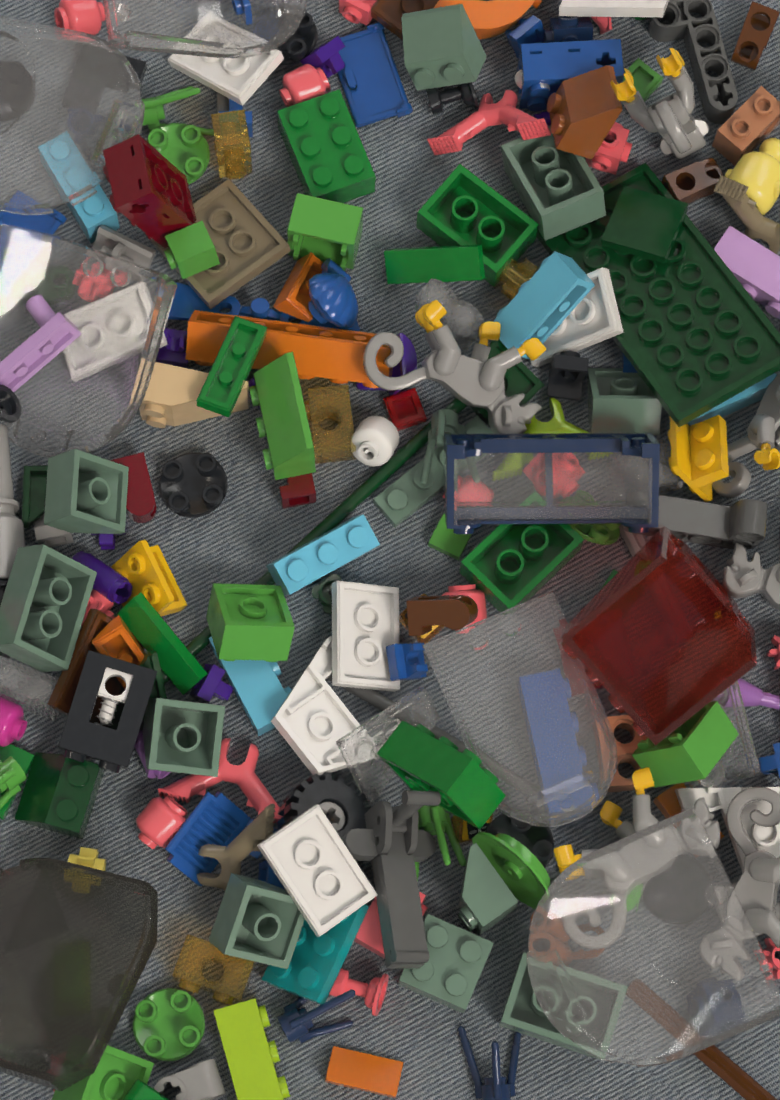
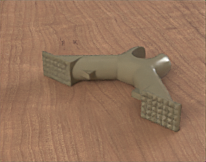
(756, 224)
(237, 850)

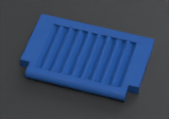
(211, 822)

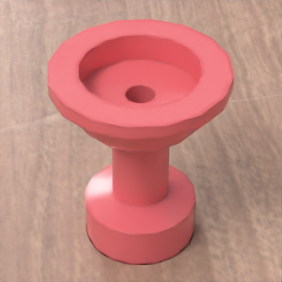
(373, 992)

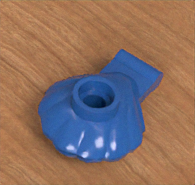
(333, 296)

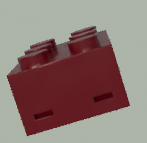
(148, 189)

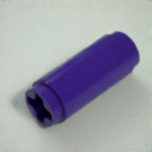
(107, 581)

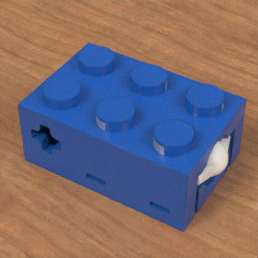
(546, 65)

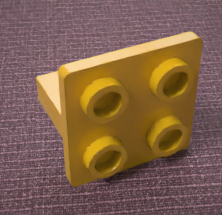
(699, 454)
(152, 577)

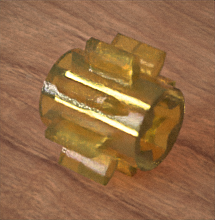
(515, 275)

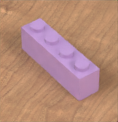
(753, 267)

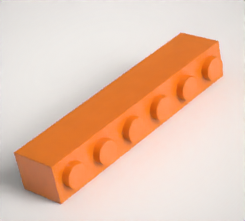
(316, 349)

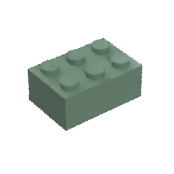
(553, 185)
(44, 607)
(525, 1015)

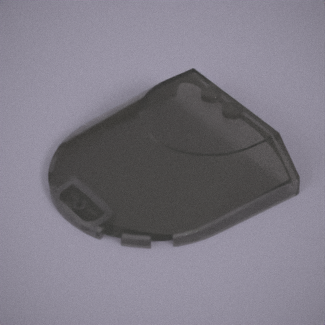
(67, 965)

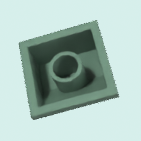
(441, 47)
(621, 403)
(86, 494)
(183, 736)
(483, 894)
(257, 922)

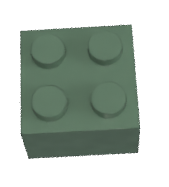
(452, 967)

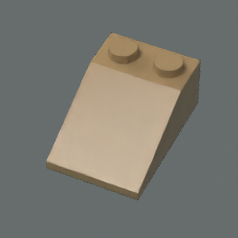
(174, 395)

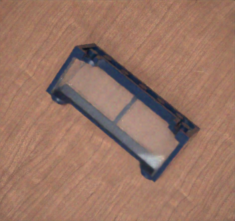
(551, 479)

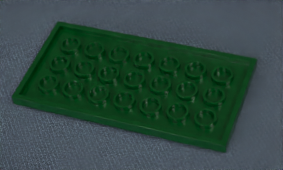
(682, 321)

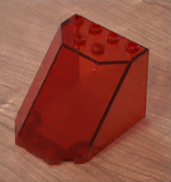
(662, 637)

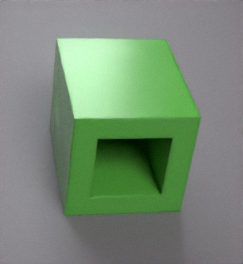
(191, 250)

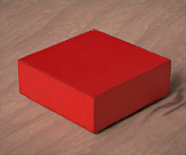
(405, 409)

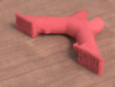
(490, 115)
(242, 775)

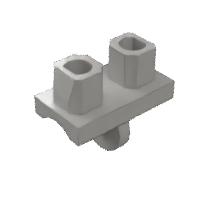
(123, 247)

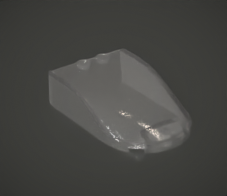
(528, 712)

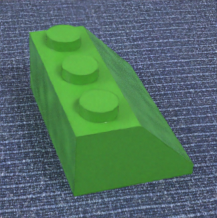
(283, 419)

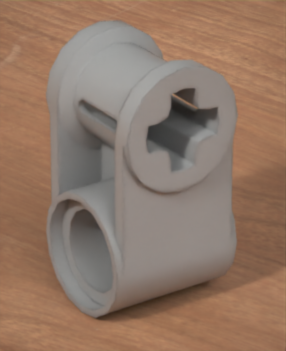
(195, 1082)

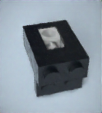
(95, 741)

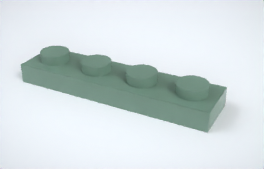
(408, 493)

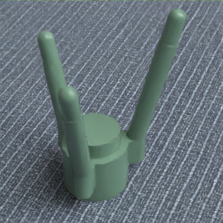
(442, 422)

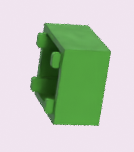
(325, 229)
(250, 622)
(690, 749)
(111, 1079)

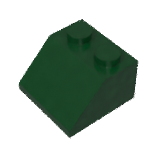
(59, 794)

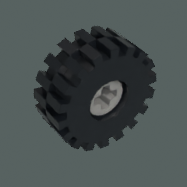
(333, 797)

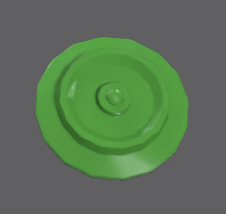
(516, 866)

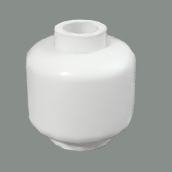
(375, 440)

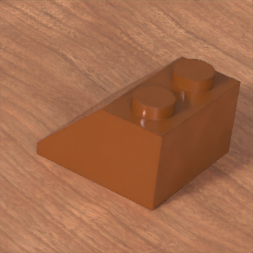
(584, 111)

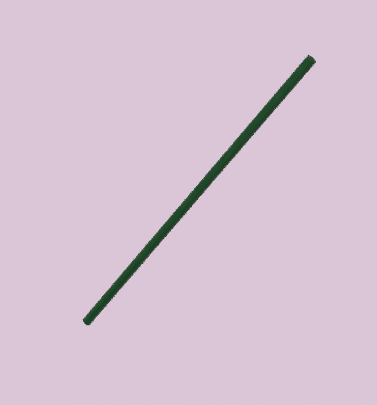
(342, 510)

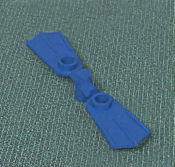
(187, 301)

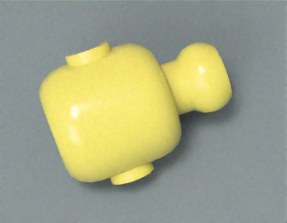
(760, 173)

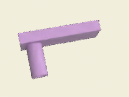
(39, 349)

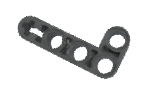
(701, 59)
(712, 523)

